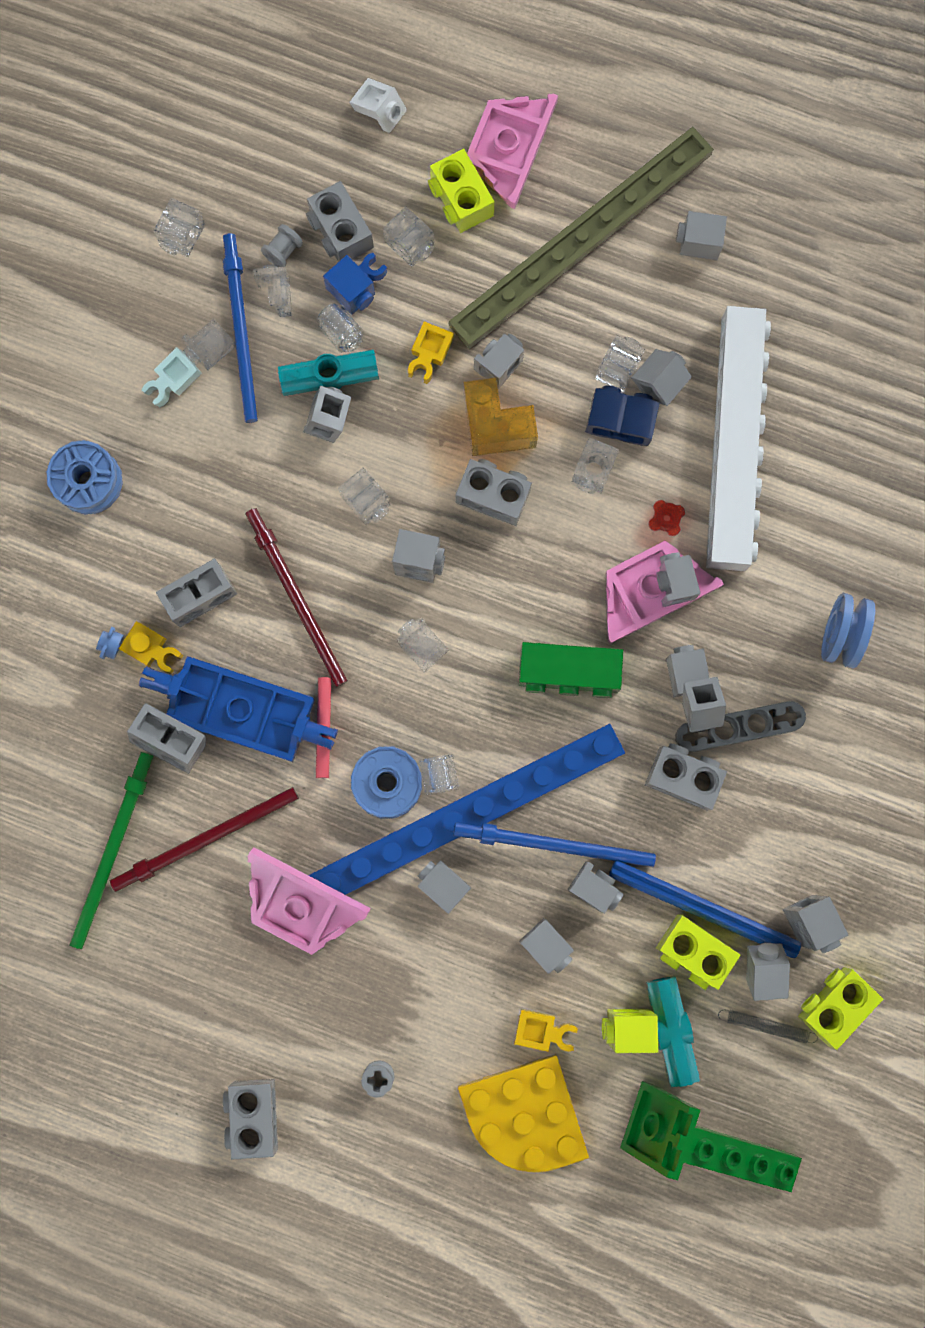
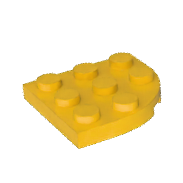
(525, 1117)

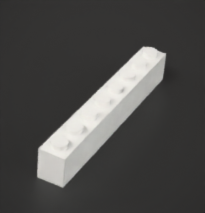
(737, 439)

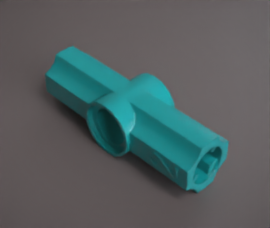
(307, 376)
(673, 1032)

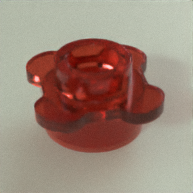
(675, 513)

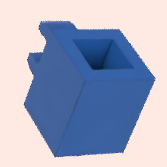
(353, 283)

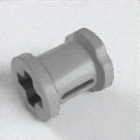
(282, 246)
(369, 1084)

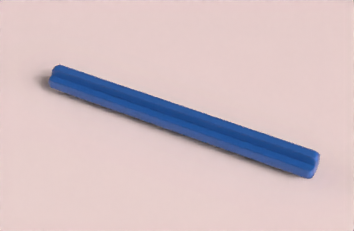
(702, 908)

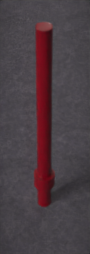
(267, 541)
(145, 868)

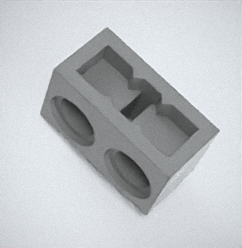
(343, 222)
(489, 499)
(418, 556)
(196, 593)
(166, 738)
(683, 785)
(816, 923)
(261, 1119)

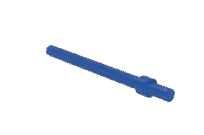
(233, 269)
(489, 834)

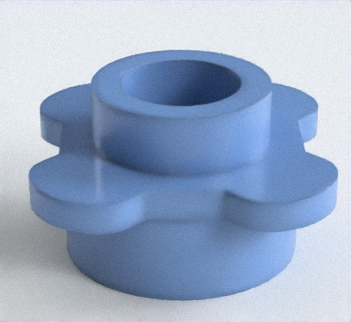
(109, 643)

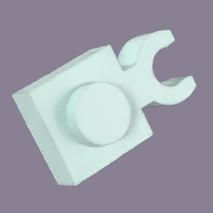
(175, 374)

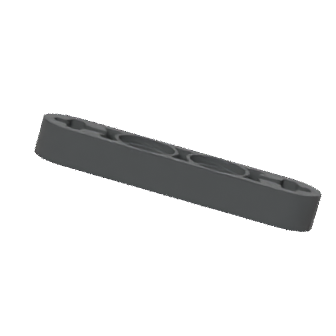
(740, 727)

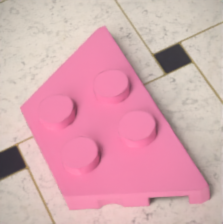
(509, 142)
(634, 593)
(298, 905)

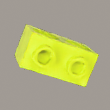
(466, 190)
(700, 945)
(846, 1015)
(631, 1030)

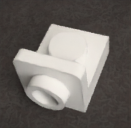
(380, 103)

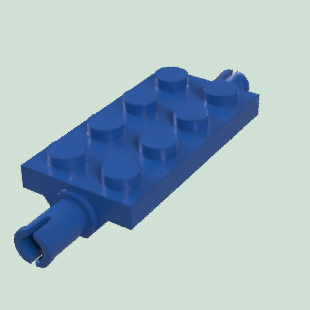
(239, 708)

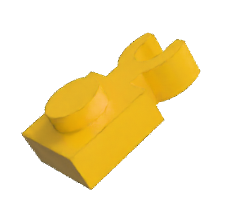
(429, 347)
(147, 645)
(538, 1030)

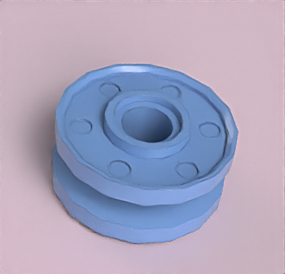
(73, 461)
(848, 630)
(374, 765)

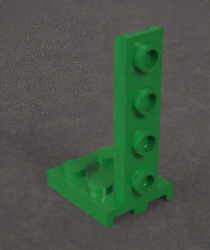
(666, 1136)

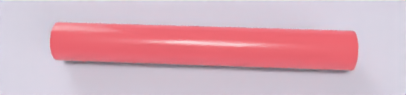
(323, 718)

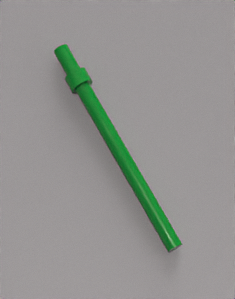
(134, 787)

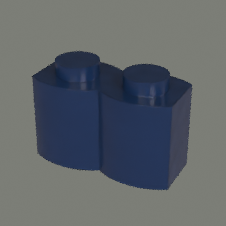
(622, 416)

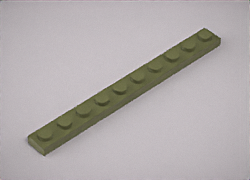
(580, 238)

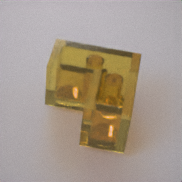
(494, 428)

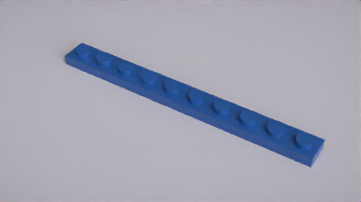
(474, 809)

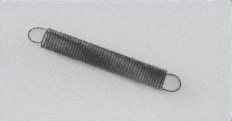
(780, 1035)

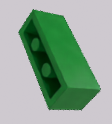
(570, 669)

